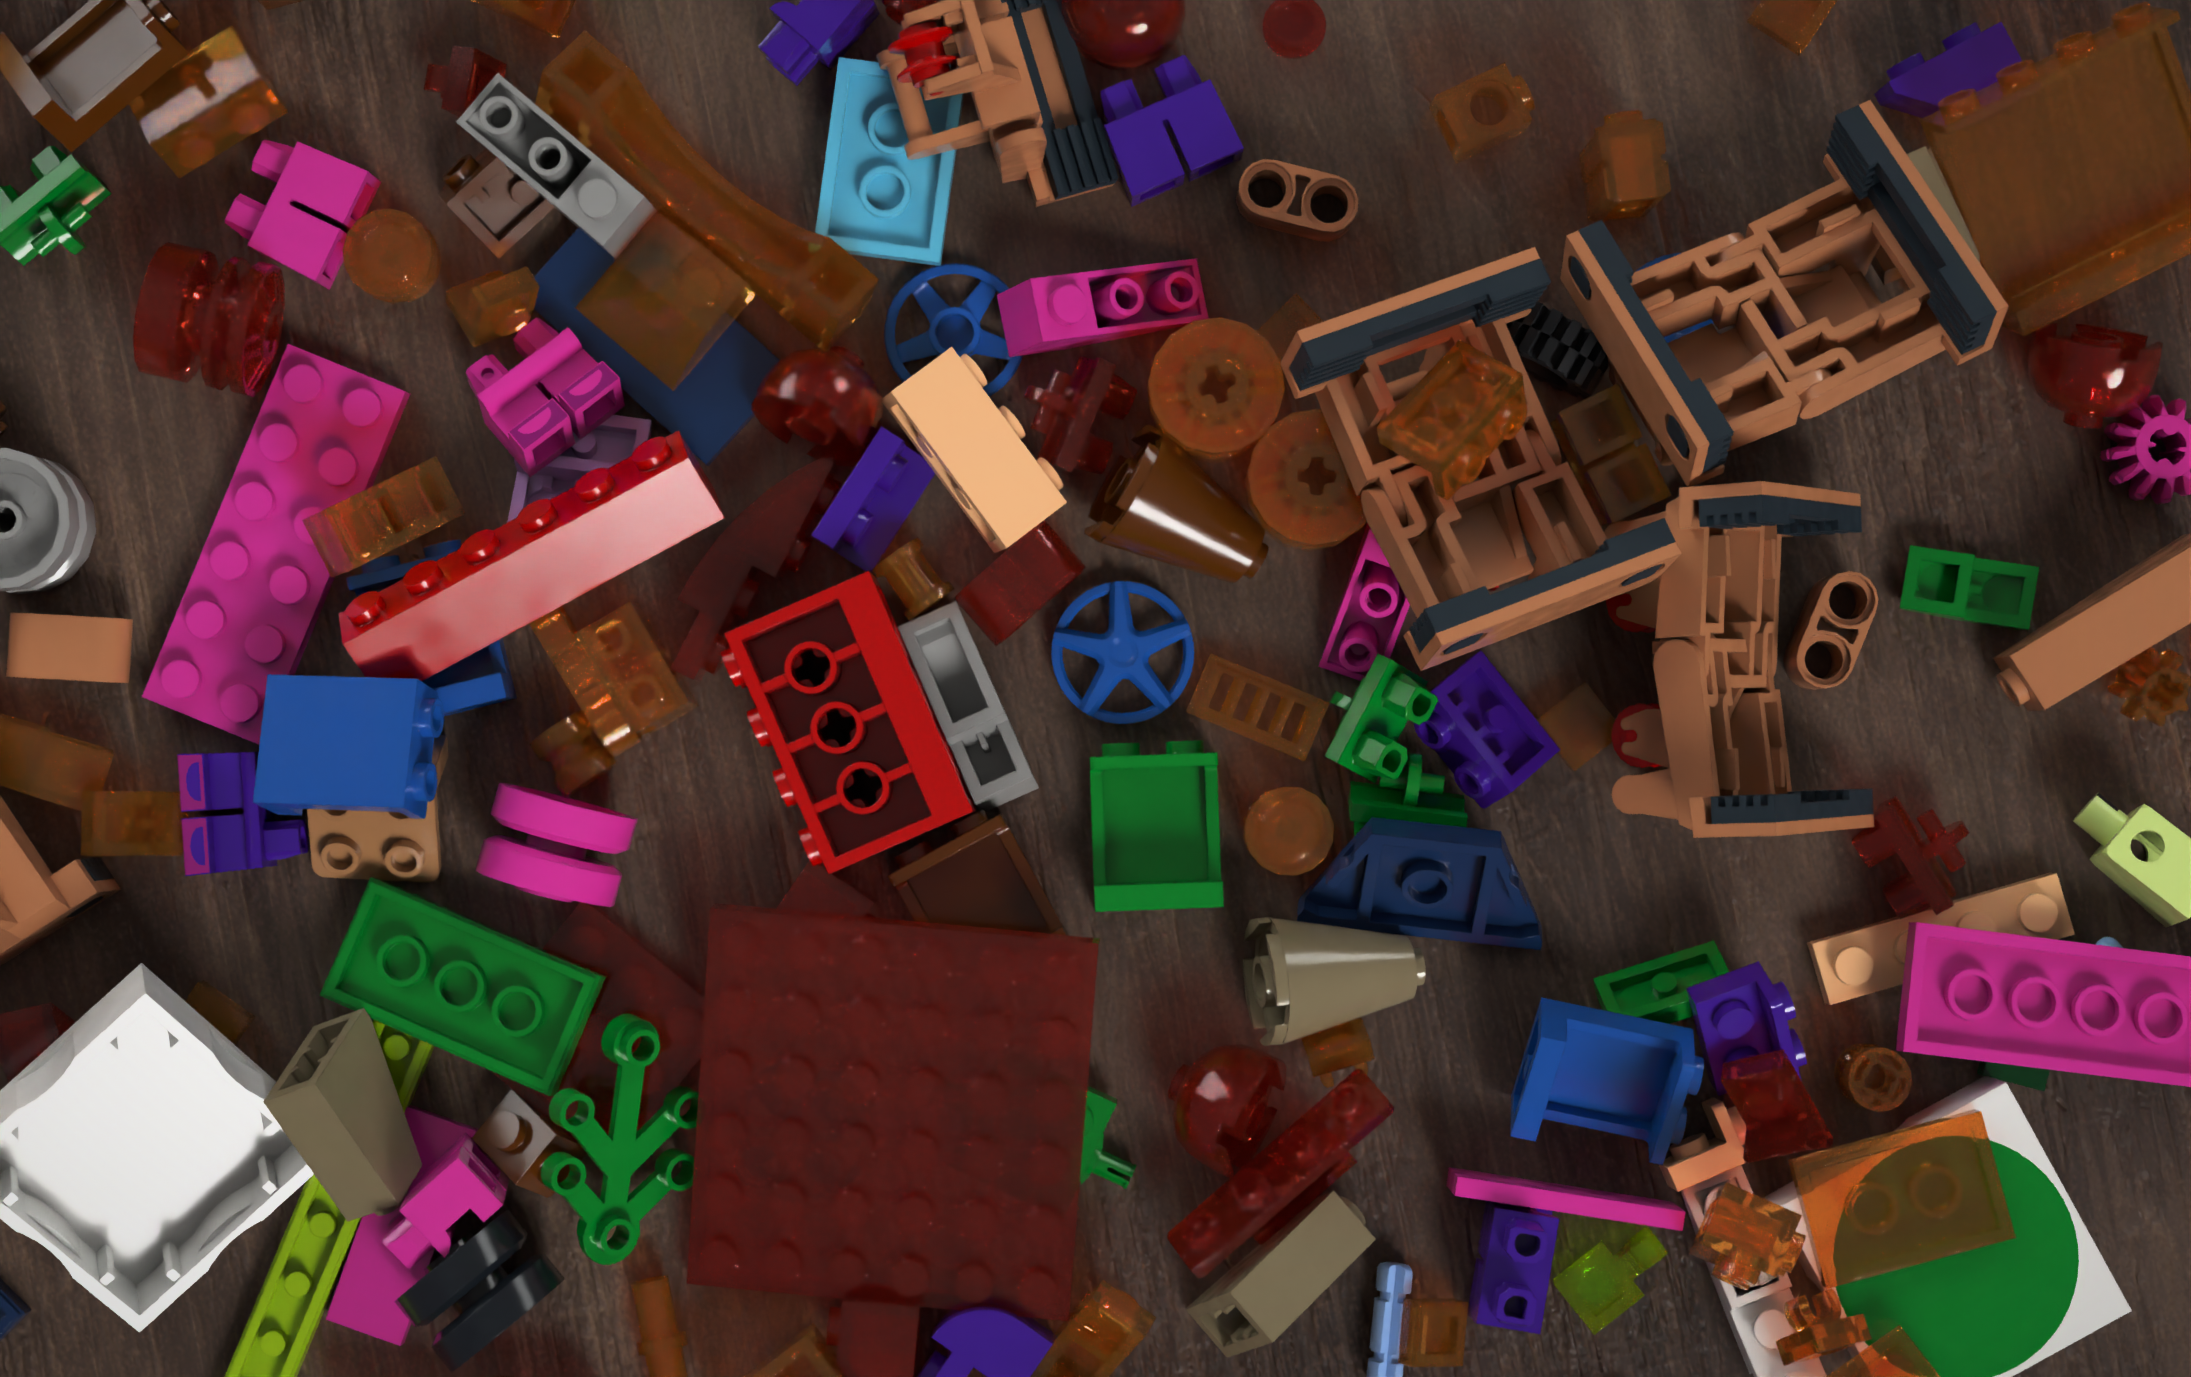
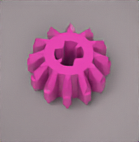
(2133, 442)

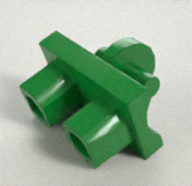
(50, 208)
(1377, 717)
(1408, 798)

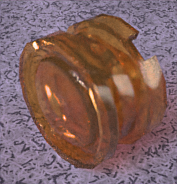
(392, 256)
(1288, 830)

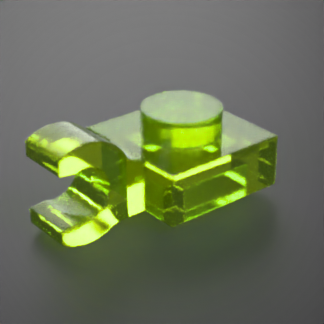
(1603, 1284)

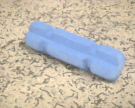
(1393, 1282)

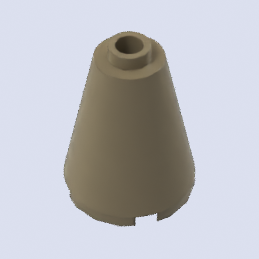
(1323, 976)

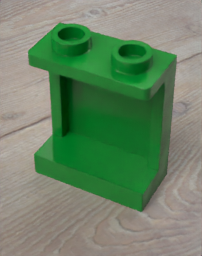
(1155, 828)

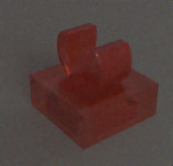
(463, 78)

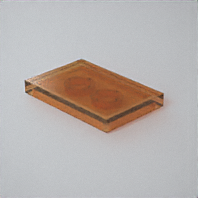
(1901, 1198)

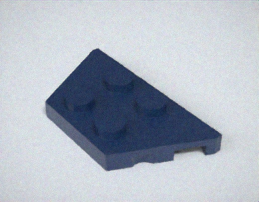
(1425, 885)

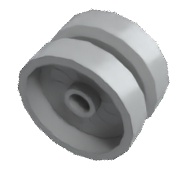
(51, 525)

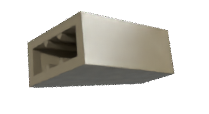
(347, 1117)
(1282, 1276)

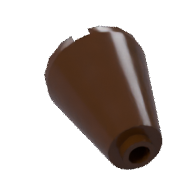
(1175, 513)

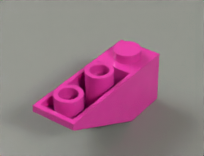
(1100, 306)
(1367, 614)

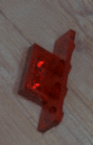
(1282, 1175)

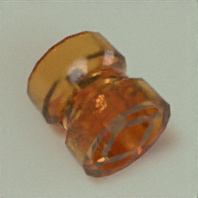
(573, 754)
(1860, 1076)

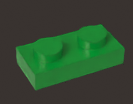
(1658, 986)

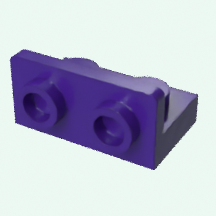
(874, 501)
(1485, 732)
(1743, 1018)

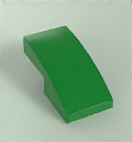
(1969, 588)

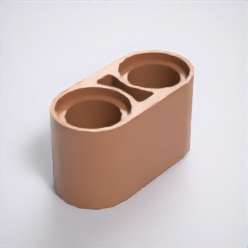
(1299, 188)
(1839, 635)
(69, 647)

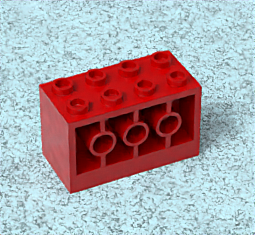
(866, 681)

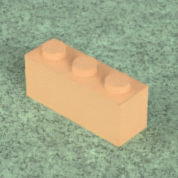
(975, 449)

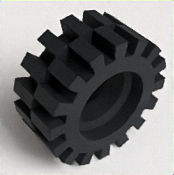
(1559, 351)

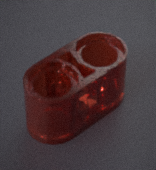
(1020, 582)

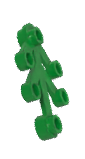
(623, 1149)

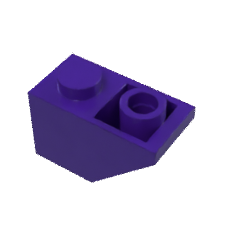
(1967, 63)

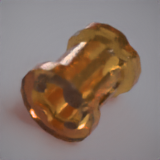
(913, 579)

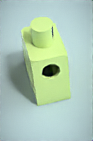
(2159, 882)

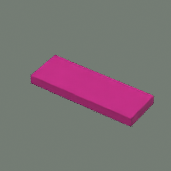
(1565, 1199)
(372, 1272)

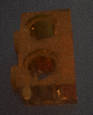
(383, 517)

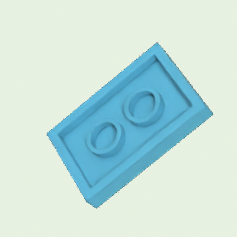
(870, 191)

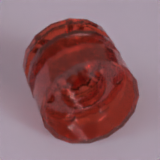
(209, 319)

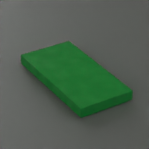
(463, 986)

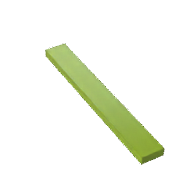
(314, 1249)

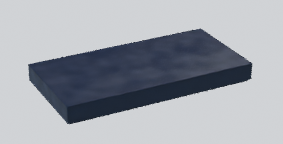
(712, 398)

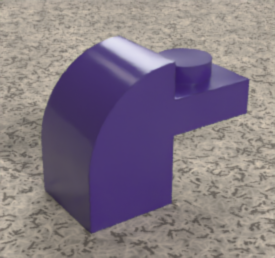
(989, 1341)

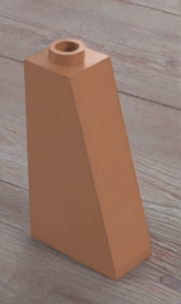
(2101, 630)

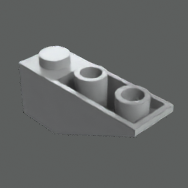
(557, 165)

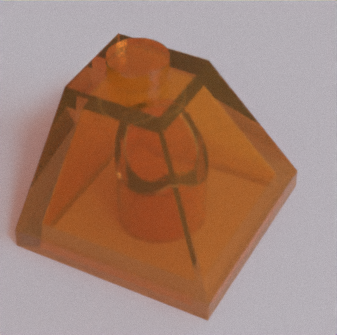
(666, 300)

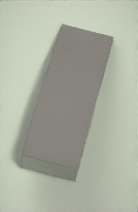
(968, 707)

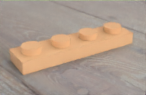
(1875, 954)

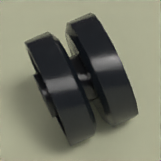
(479, 1289)

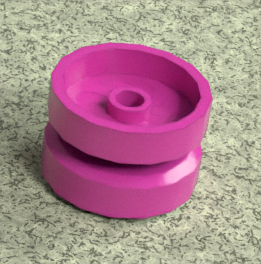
(554, 854)

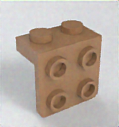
(378, 842)

